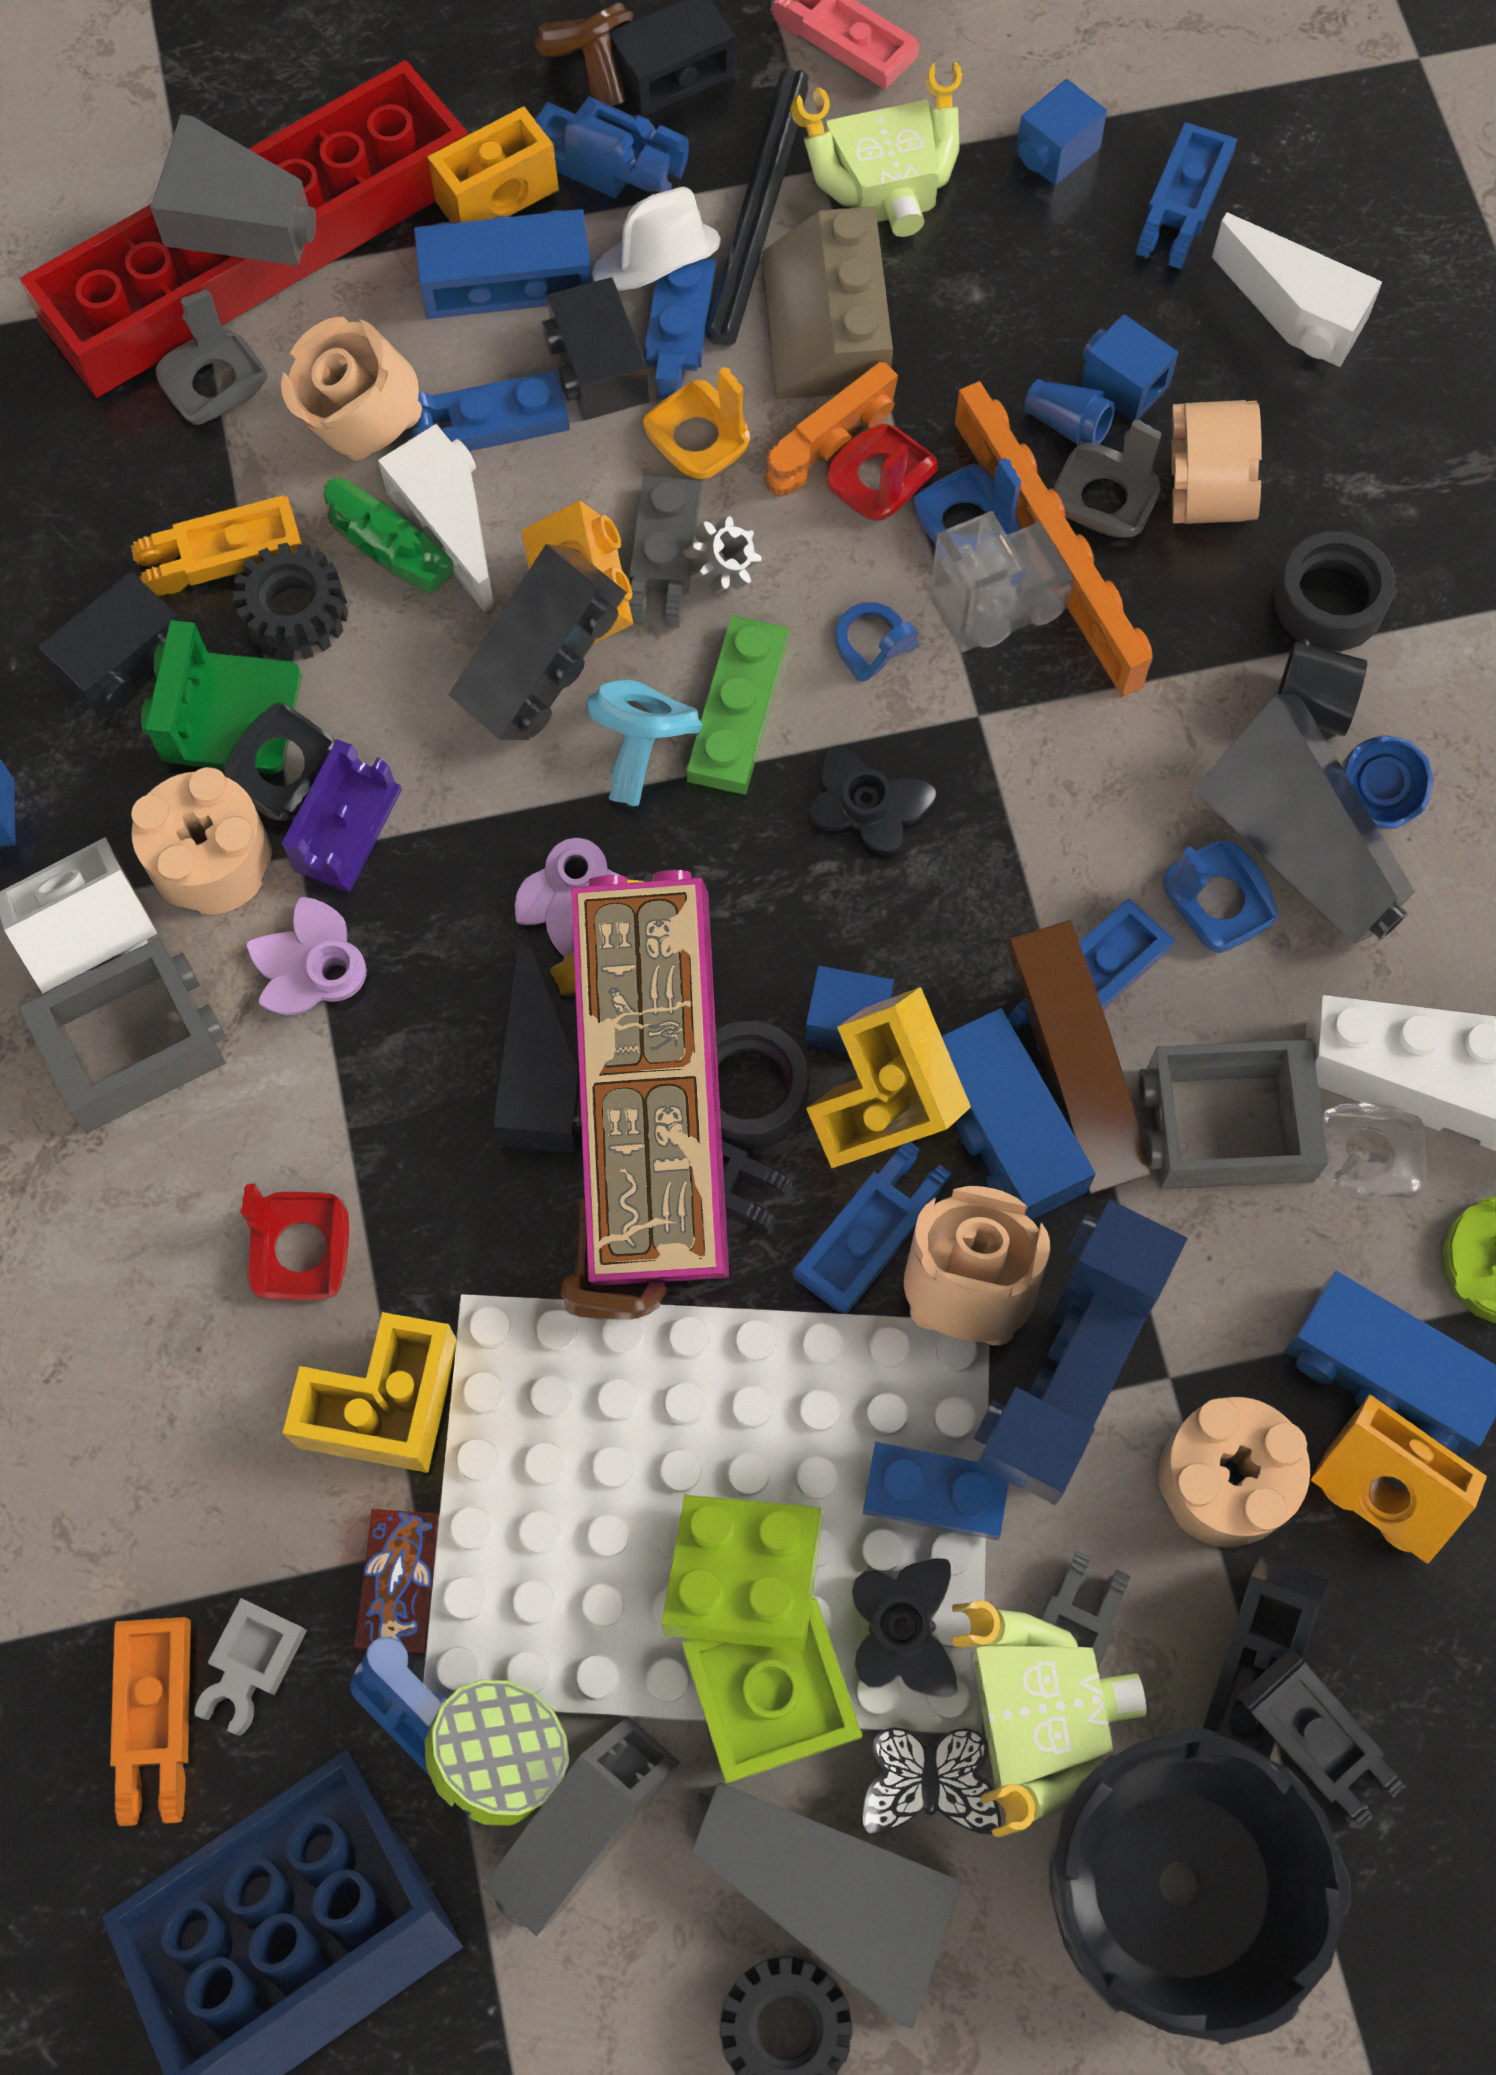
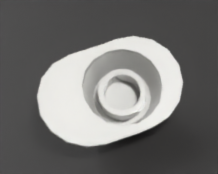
(657, 240)

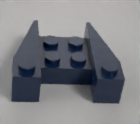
(1101, 1312)

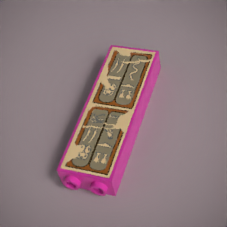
(649, 1080)

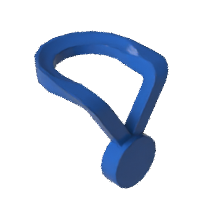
(896, 641)

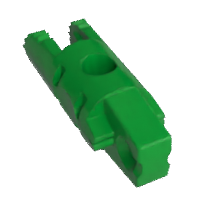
(386, 536)

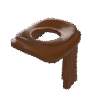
(593, 38)
(605, 1302)

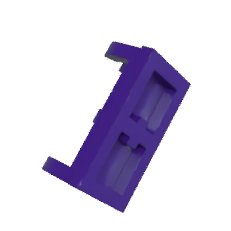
(341, 817)

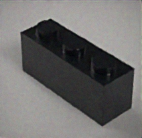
(538, 644)

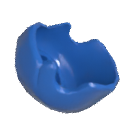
(1390, 779)

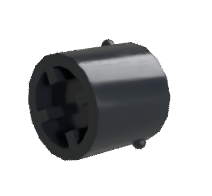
(1325, 683)

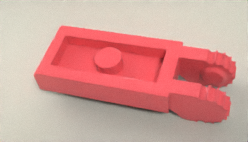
(851, 36)

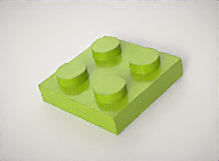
(743, 1572)
(772, 1701)

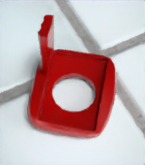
(901, 474)
(269, 1219)

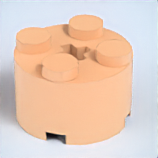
(351, 387)
(1216, 461)
(201, 841)
(975, 1265)
(1268, 1455)

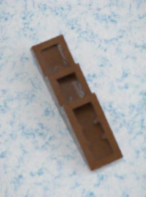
(1079, 1053)

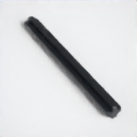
(756, 211)

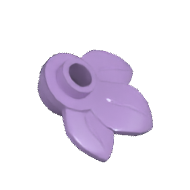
(547, 893)
(300, 959)

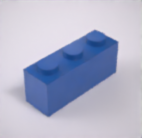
(501, 262)
(1015, 1118)
(1399, 1360)

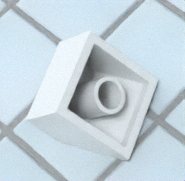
(74, 916)

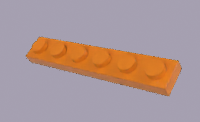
(1091, 601)

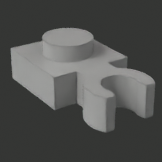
(253, 1654)

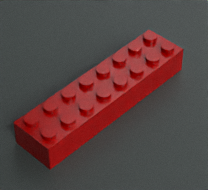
(362, 169)

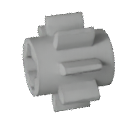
(707, 562)

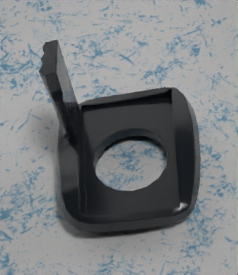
(278, 722)

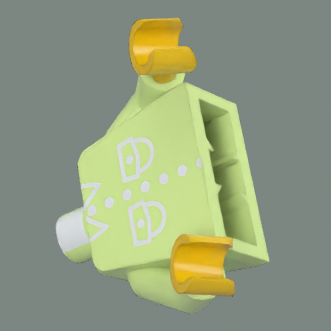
(885, 155)
(1041, 1710)

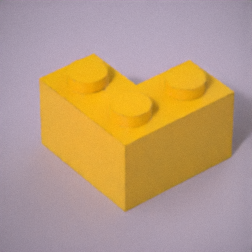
(902, 1084)
(389, 1413)

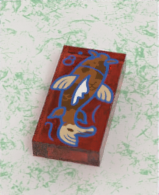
(398, 1579)

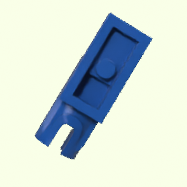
(613, 148)

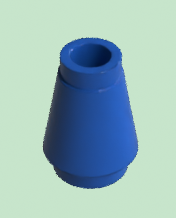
(1070, 410)

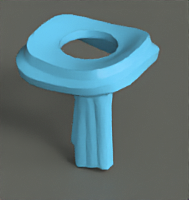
(639, 728)

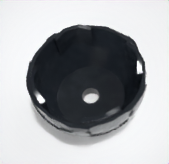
(1263, 1901)

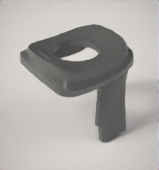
(209, 345)
(1131, 470)

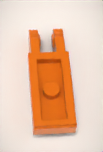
(830, 428)
(150, 1713)

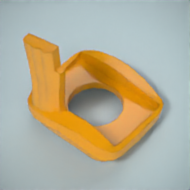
(701, 401)

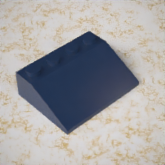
(280, 1931)

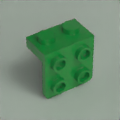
(211, 699)

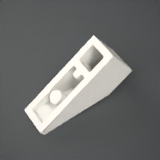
(1299, 291)
(437, 493)

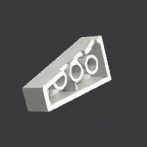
(1410, 1060)

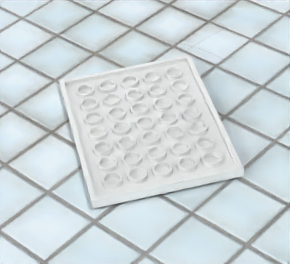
(577, 1470)

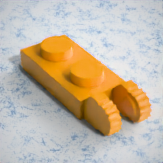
(215, 544)

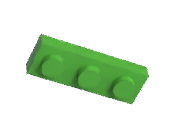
(738, 705)

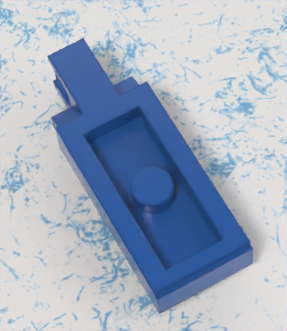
(679, 323)

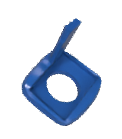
(973, 486)
(1220, 859)

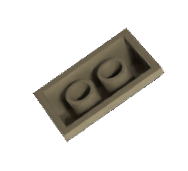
(826, 303)

